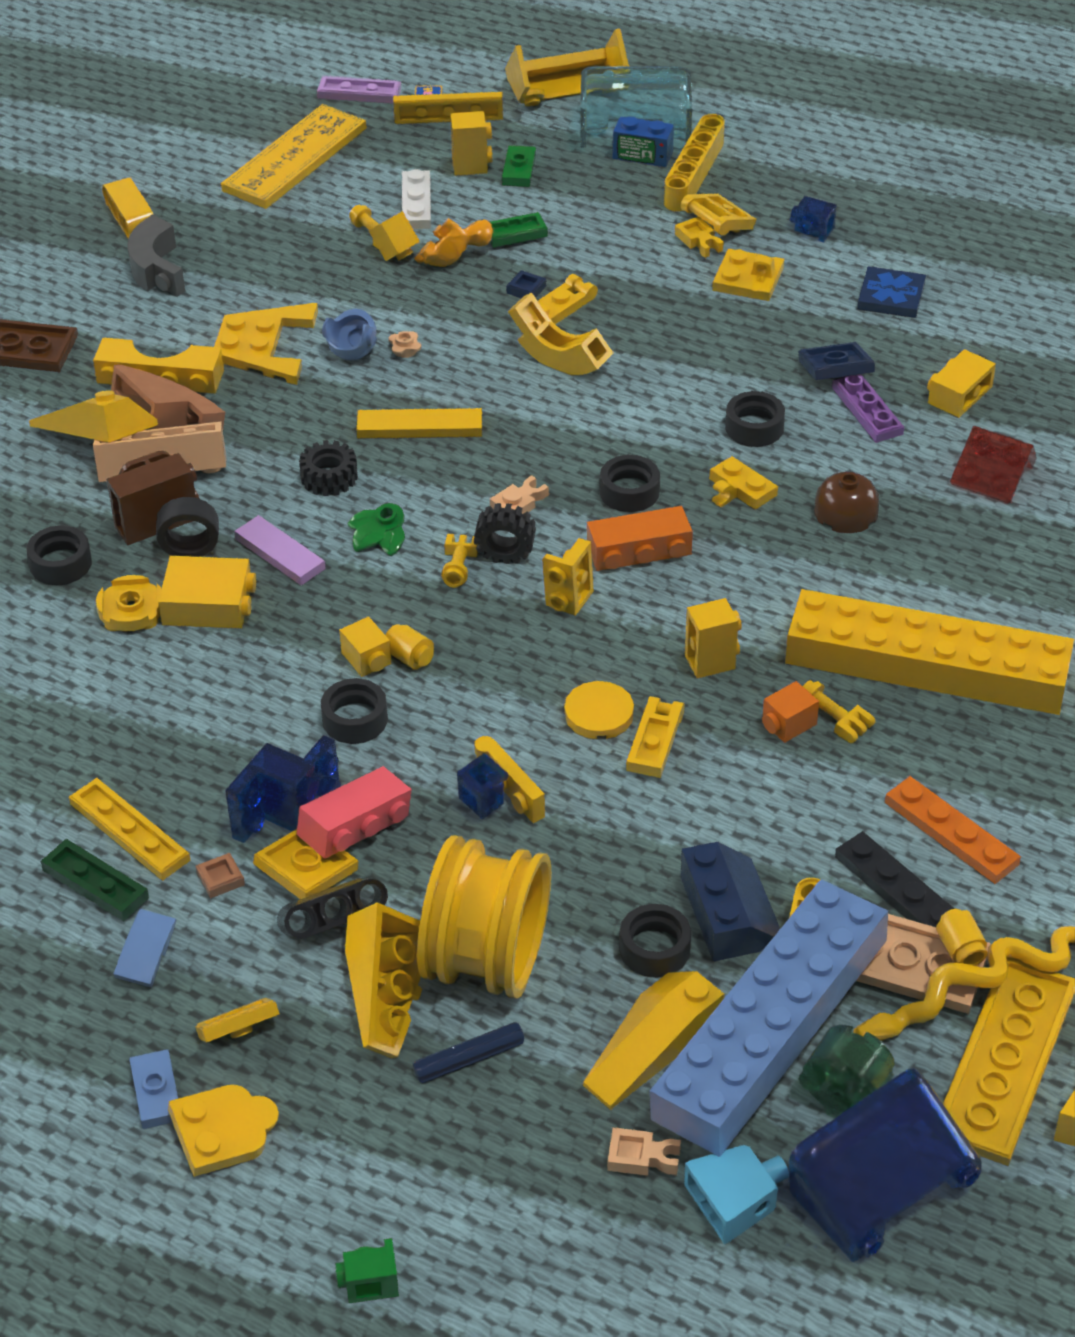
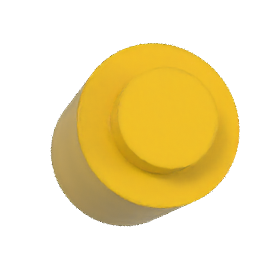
(410, 646)
(962, 937)

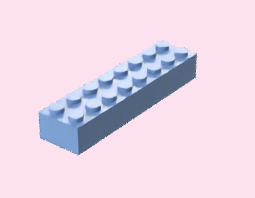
(768, 1017)

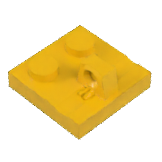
(748, 274)

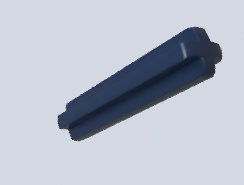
(468, 1052)

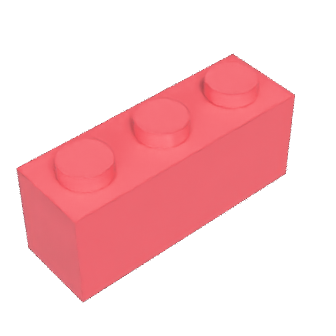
(353, 812)

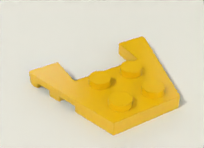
(252, 338)

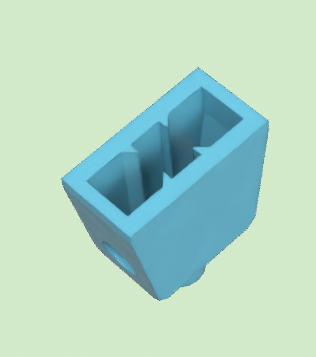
(734, 1188)

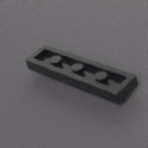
(892, 880)

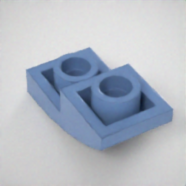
(144, 948)

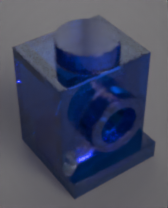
(814, 217)
(482, 785)

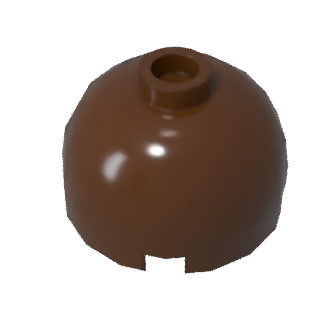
(847, 502)

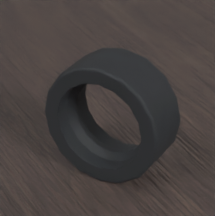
(755, 404)
(625, 498)
(187, 509)
(61, 571)
(359, 729)
(660, 918)

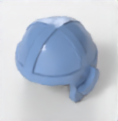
(350, 334)

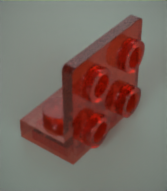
(992, 464)

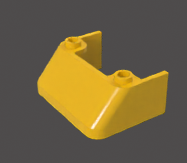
(559, 74)

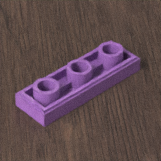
(868, 407)

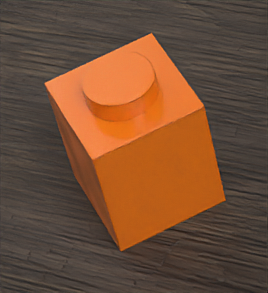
(790, 711)

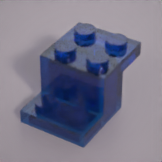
(278, 784)

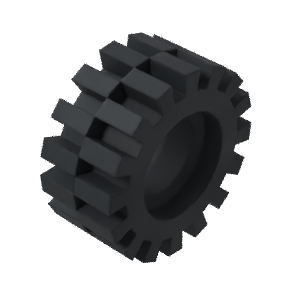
(328, 479)
(505, 520)

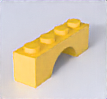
(195, 368)

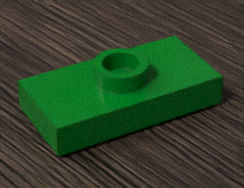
(519, 166)
(518, 229)

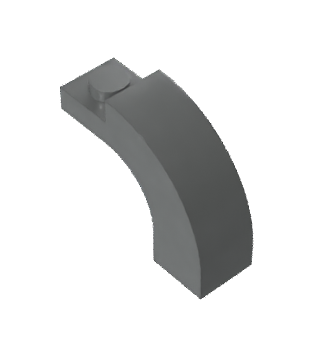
(146, 247)

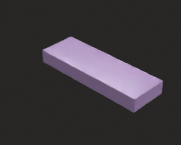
(358, 89)
(280, 550)

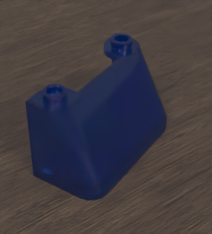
(880, 1162)

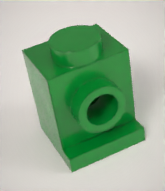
(368, 1273)

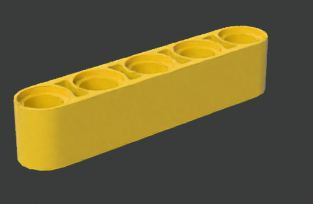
(694, 160)

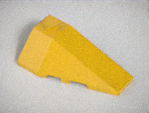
(99, 418)
(383, 974)
(652, 1034)

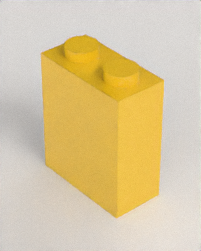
(206, 592)

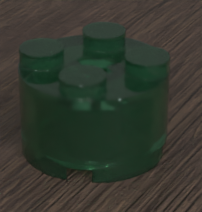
(846, 1069)

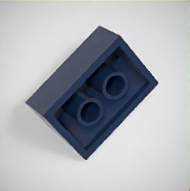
(727, 900)

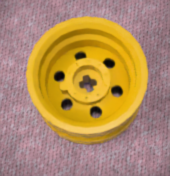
(484, 916)

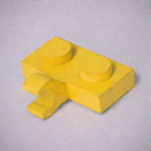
(738, 480)

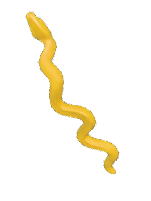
(891, 1025)

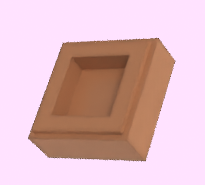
(220, 875)

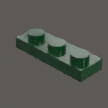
(95, 879)

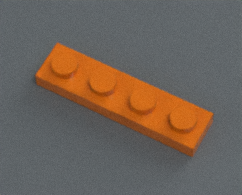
(952, 829)

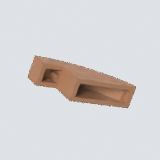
(164, 399)

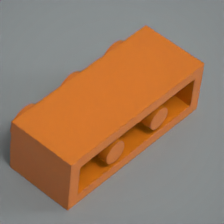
(639, 538)

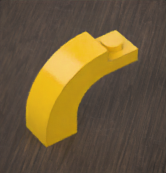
(552, 345)

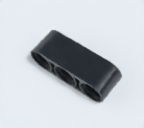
(314, 907)

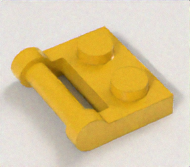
(718, 212)

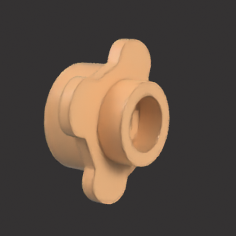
(405, 344)

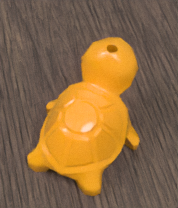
(454, 242)

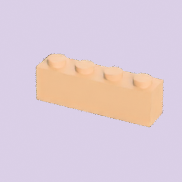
(197, 444)

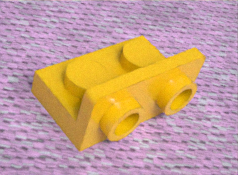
(569, 578)

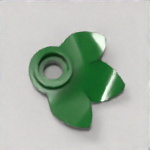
(375, 529)

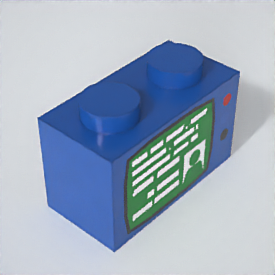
(643, 141)

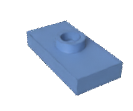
(153, 1087)

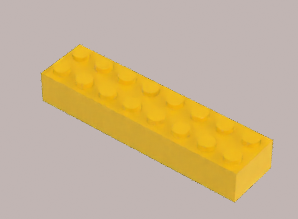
(929, 651)

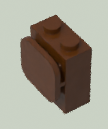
(144, 488)

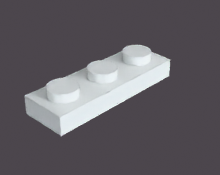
(417, 198)

